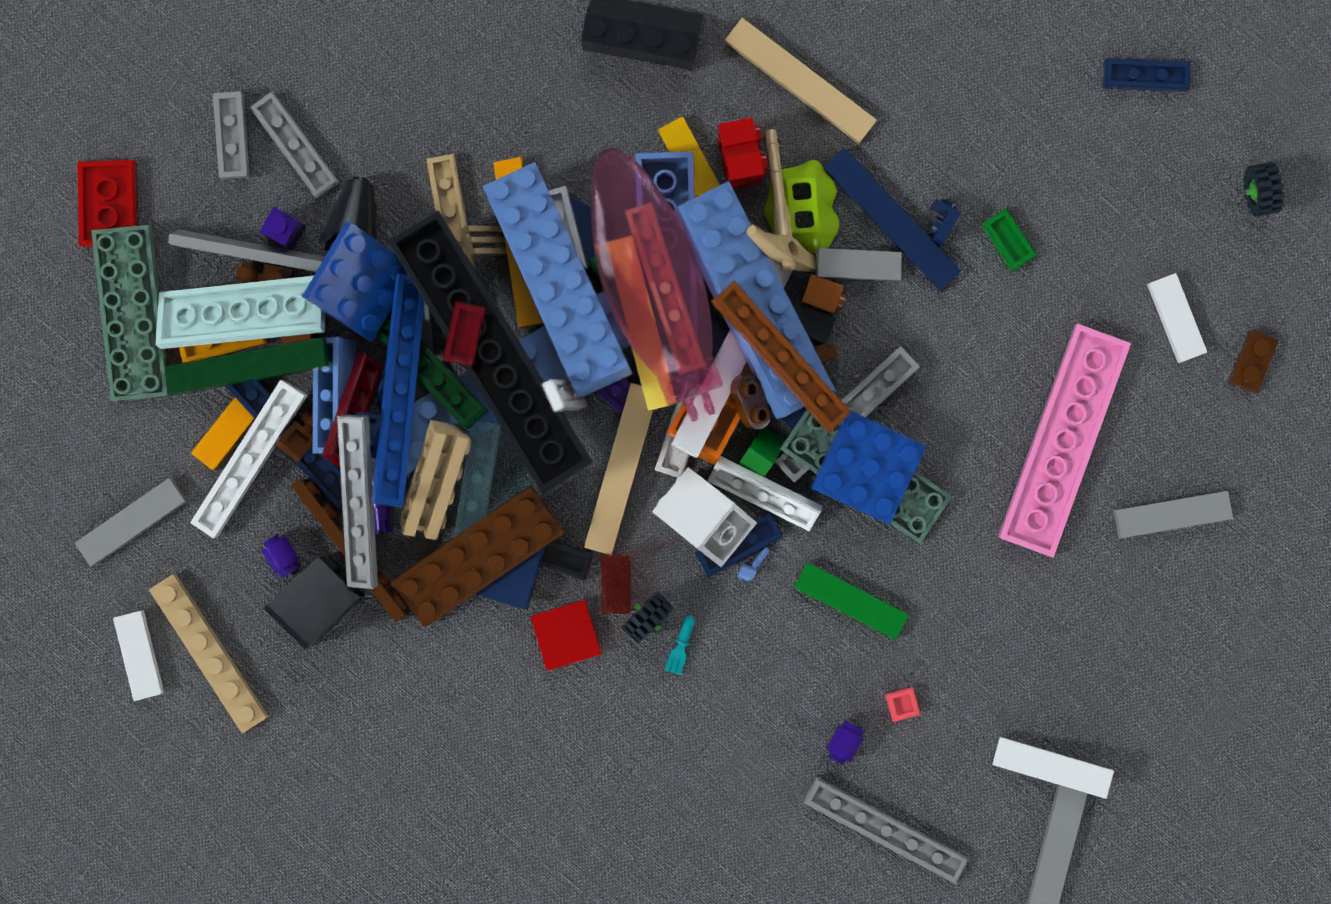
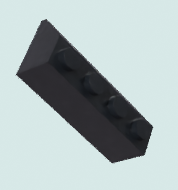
(642, 32)

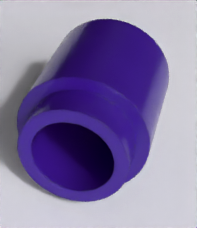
(281, 555)
(845, 742)

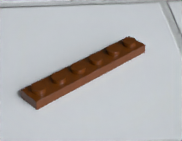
(326, 516)

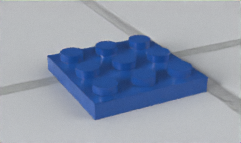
(356, 281)
(868, 467)

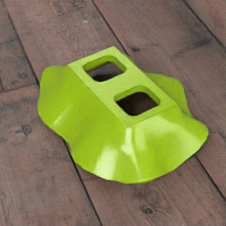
(820, 204)

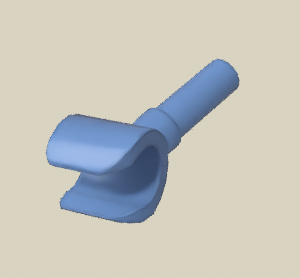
(748, 572)

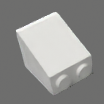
(704, 516)

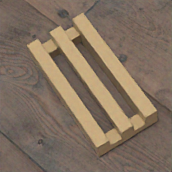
(490, 230)

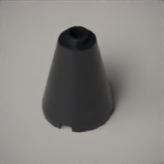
(355, 206)

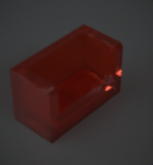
(615, 584)

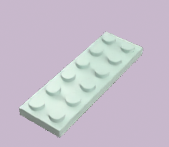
(236, 313)

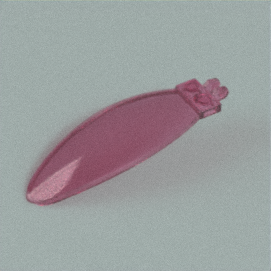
(652, 280)

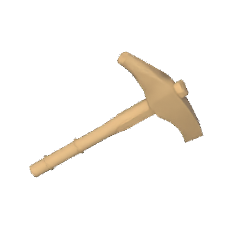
(781, 247)

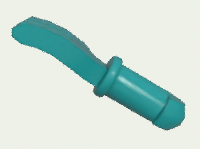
(678, 654)

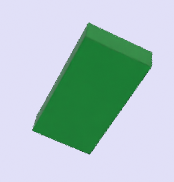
(1008, 240)

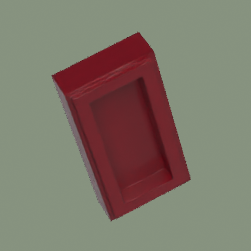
(464, 334)

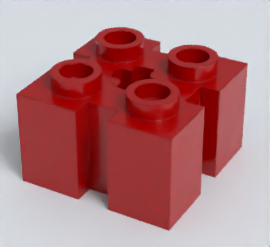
(740, 154)

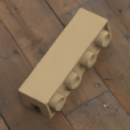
(434, 479)

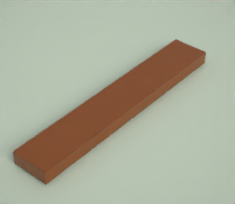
(781, 356)

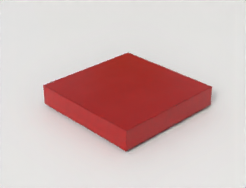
(566, 635)

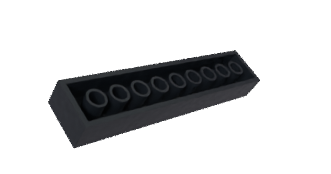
(501, 363)

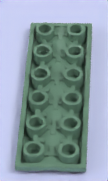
(129, 311)
(922, 498)

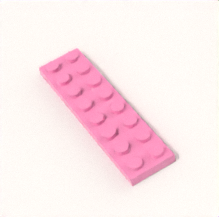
(1064, 440)

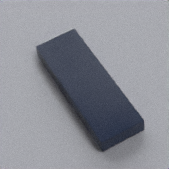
(1146, 75)
(760, 536)

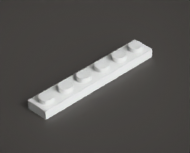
(248, 458)

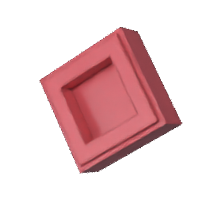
(902, 704)

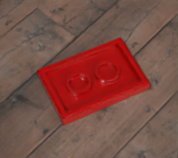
(106, 196)

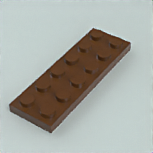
(477, 556)

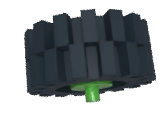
(1264, 189)
(647, 617)

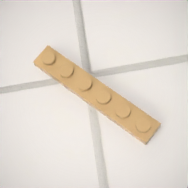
(208, 653)

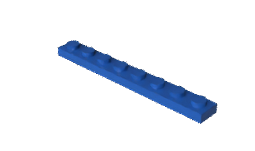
(398, 394)

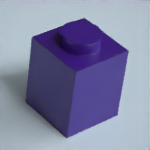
(282, 228)

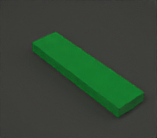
(851, 600)

